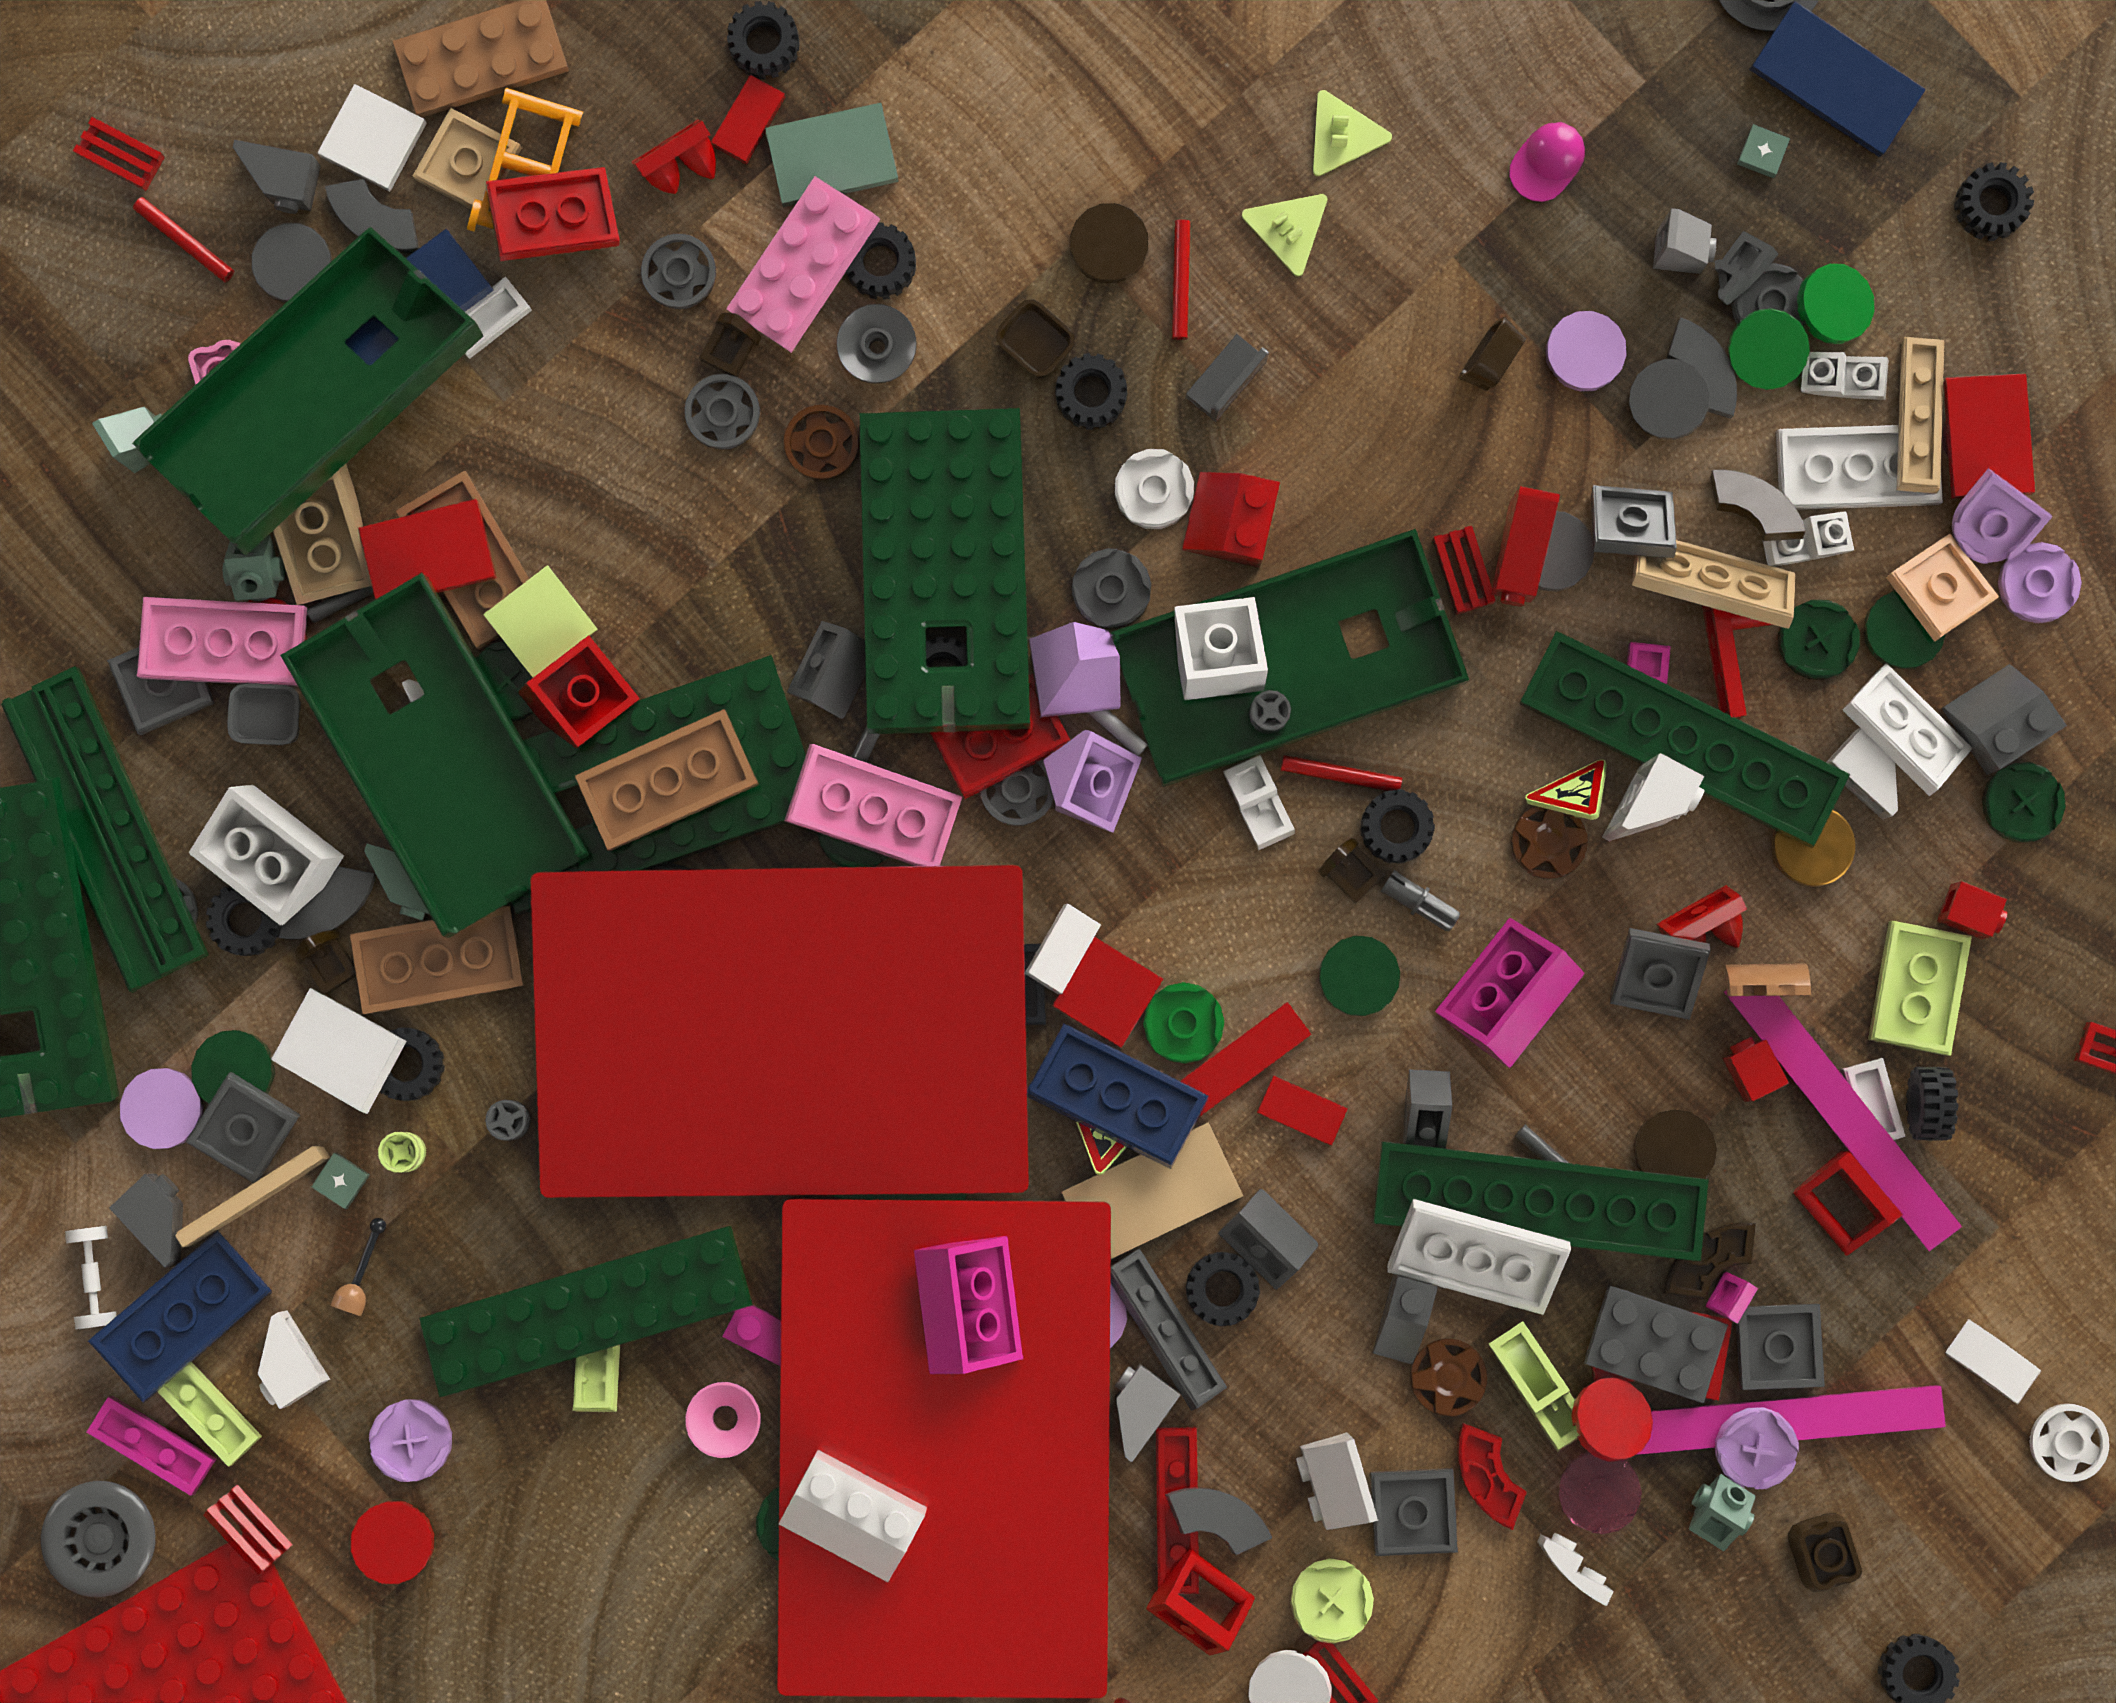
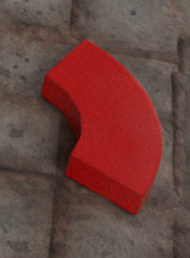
(1485, 1477)

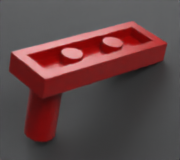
(1724, 659)

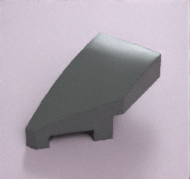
(1742, 266)

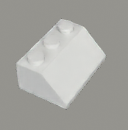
(1655, 796)
(265, 853)
(853, 1516)

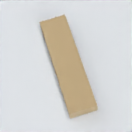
(1920, 415)
(252, 1196)

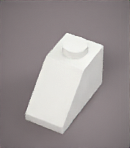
(1870, 772)
(288, 1363)

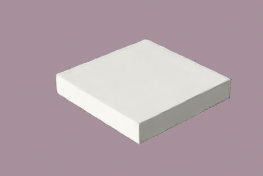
(372, 137)

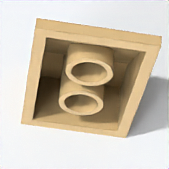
(324, 543)

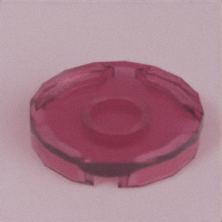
(1599, 1493)

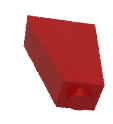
(1524, 545)

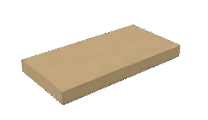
(1720, 583)
(1155, 1199)

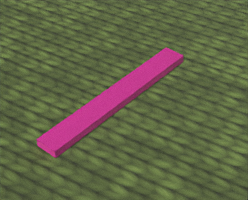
(1848, 1117)
(1809, 1416)

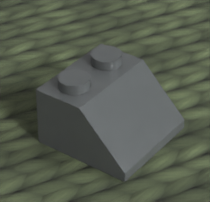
(2003, 718)

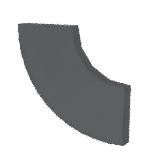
(360, 210)
(1703, 351)
(332, 906)
(1219, 1514)

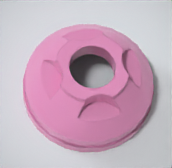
(707, 1435)

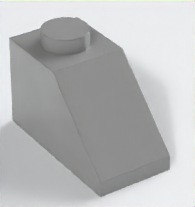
(1683, 243)
(1141, 1406)

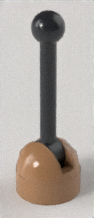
(351, 1296)

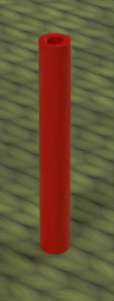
(183, 239)
(1181, 280)
(1340, 773)

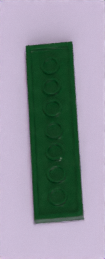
(1648, 717)
(1556, 1199)
(585, 1311)

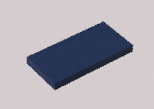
(1837, 79)
(447, 268)
(1117, 1096)
(180, 1316)

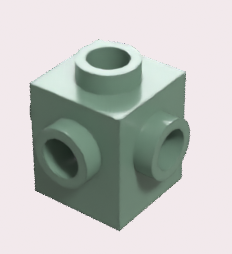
(253, 575)
(1722, 1512)

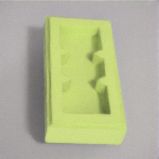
(597, 1381)

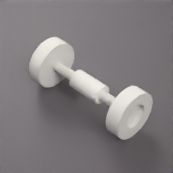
(90, 1276)

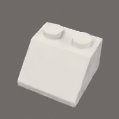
(1220, 648)
(1337, 1482)

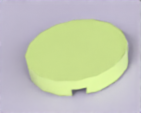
(1331, 1601)

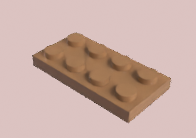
(480, 56)
(475, 599)
(666, 780)
(421, 967)

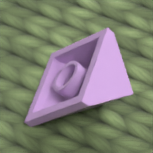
(1075, 670)
(1091, 779)

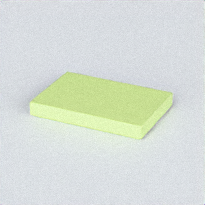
(1919, 988)

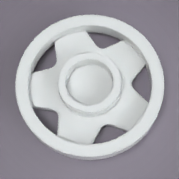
(2069, 1442)

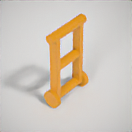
(480, 211)

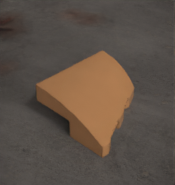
(1767, 979)

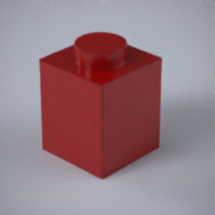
(1973, 910)
(1754, 1069)

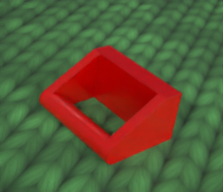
(1866, 1190)
(1188, 1619)

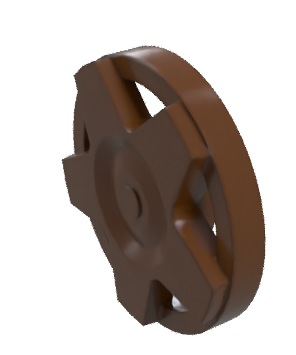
(821, 442)
(1549, 843)
(1448, 1377)

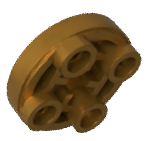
(1823, 862)

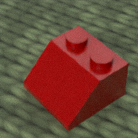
(1231, 517)
(578, 693)

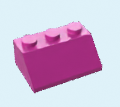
(1510, 992)
(968, 1305)

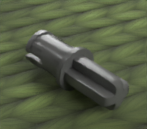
(1420, 901)

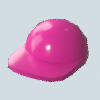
(1547, 162)

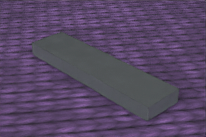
(1166, 1330)

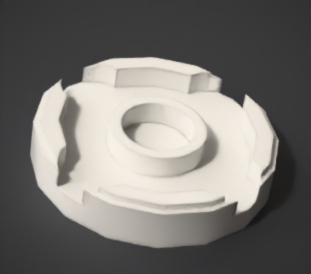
(1154, 489)
(1289, 1679)

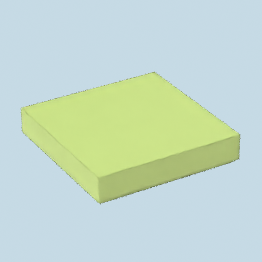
(540, 621)

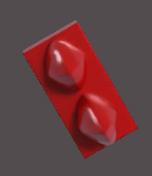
(693, 149)
(1714, 912)

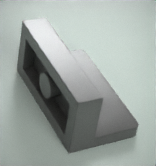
(1226, 377)
(831, 670)
(1269, 1239)

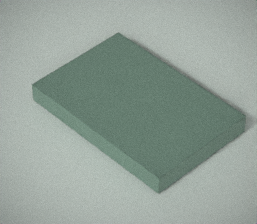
(840, 148)

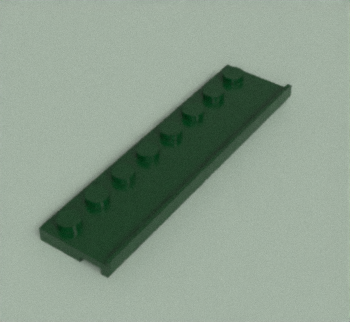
(108, 829)

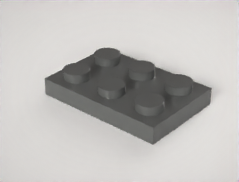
(1655, 1344)

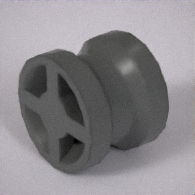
(1274, 706)
(501, 1122)

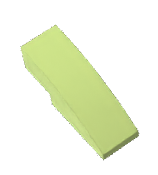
(1537, 1384)

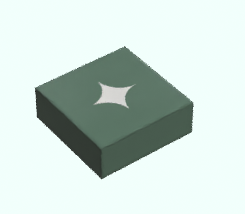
(1763, 151)
(340, 1180)

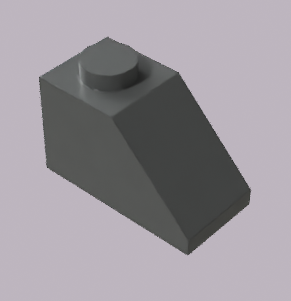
(282, 175)
(1427, 1108)
(153, 1216)
(1404, 1319)

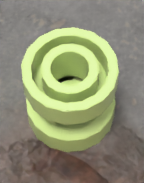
(394, 1151)

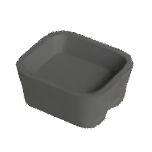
(264, 714)

